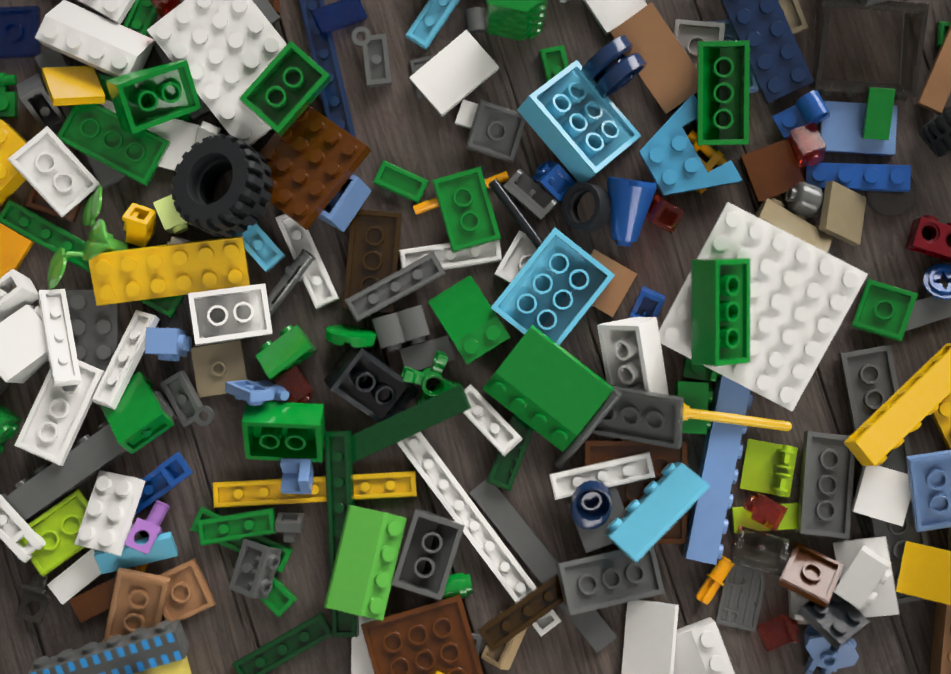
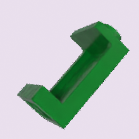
(138, 415)

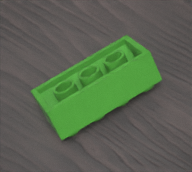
(365, 562)

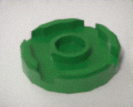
(356, 336)

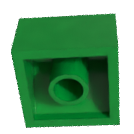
(285, 352)

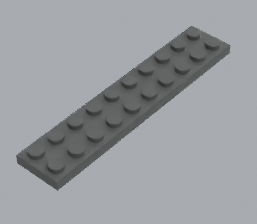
(868, 384)

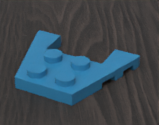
(676, 163)

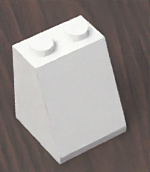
(22, 345)

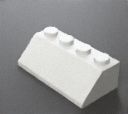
(94, 40)
(633, 354)

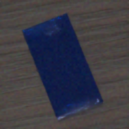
(338, 15)

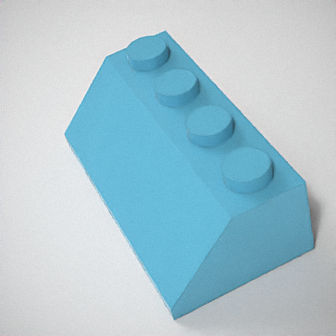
(656, 510)

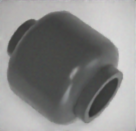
(805, 199)

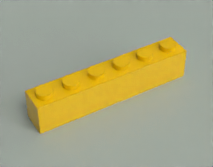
(903, 411)

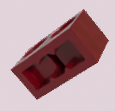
(936, 245)

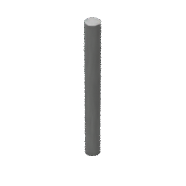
(604, 409)

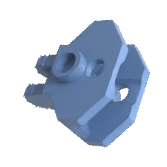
(825, 655)

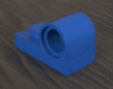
(807, 110)

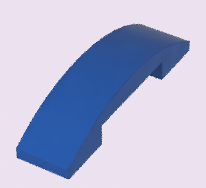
(163, 480)

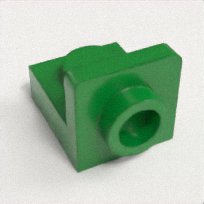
(698, 372)

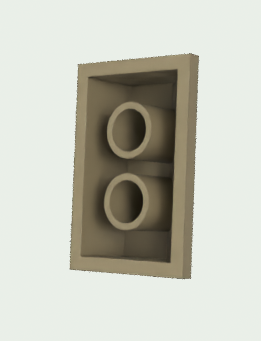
(792, 223)

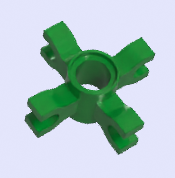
(413, 376)

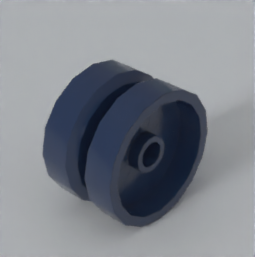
(613, 66)

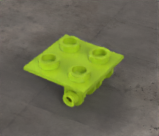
(768, 468)

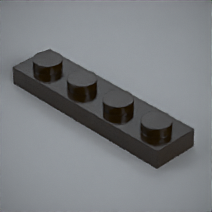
(522, 614)

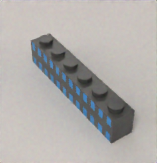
(120, 654)

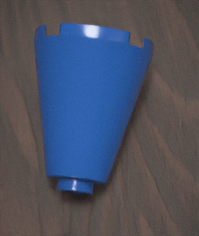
(629, 207)

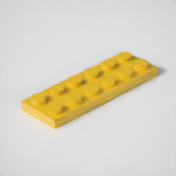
(169, 270)

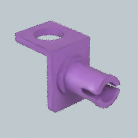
(150, 526)

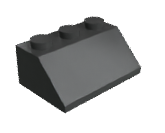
(428, 554)

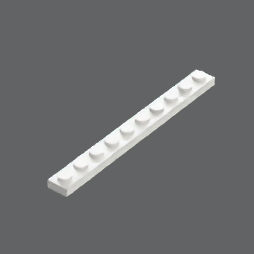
(476, 526)

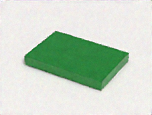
(466, 209)

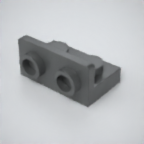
(255, 570)

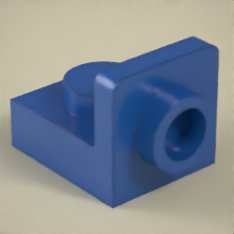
(553, 179)

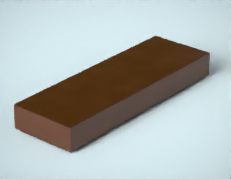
(95, 599)

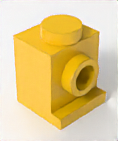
(139, 224)

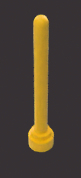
(735, 419)

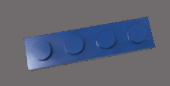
(861, 176)

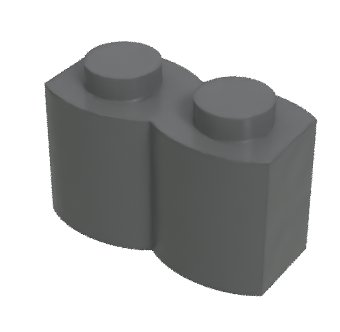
(401, 327)

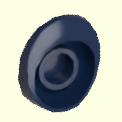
(591, 505)

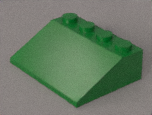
(548, 388)

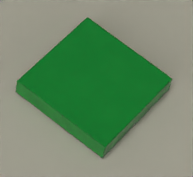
(884, 310)

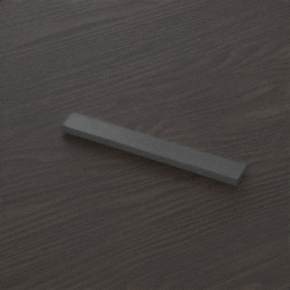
(536, 557)

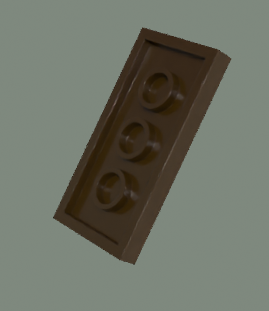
(372, 251)

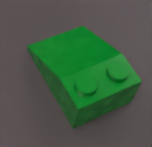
(153, 96)
(469, 320)

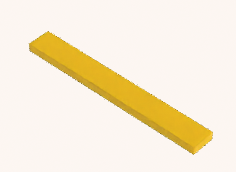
(269, 490)

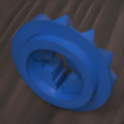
(932, 278)

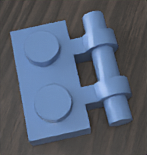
(256, 391)

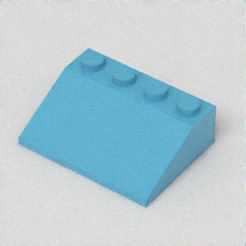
(578, 123)
(553, 288)

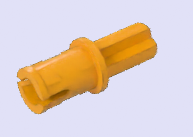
(714, 580)

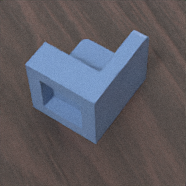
(297, 476)

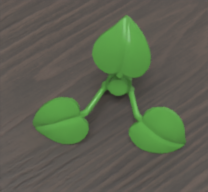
(98, 241)

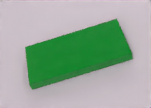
(99, 135)

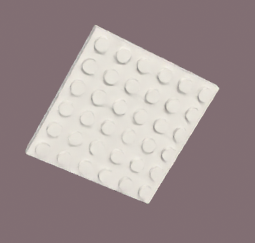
(794, 304)

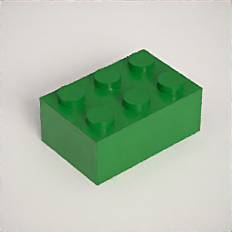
(285, 88)
(284, 431)

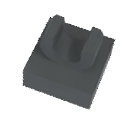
(290, 524)

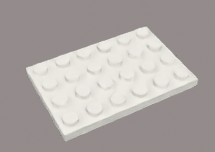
(226, 51)

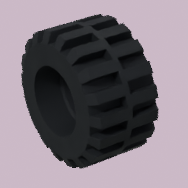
(938, 133)

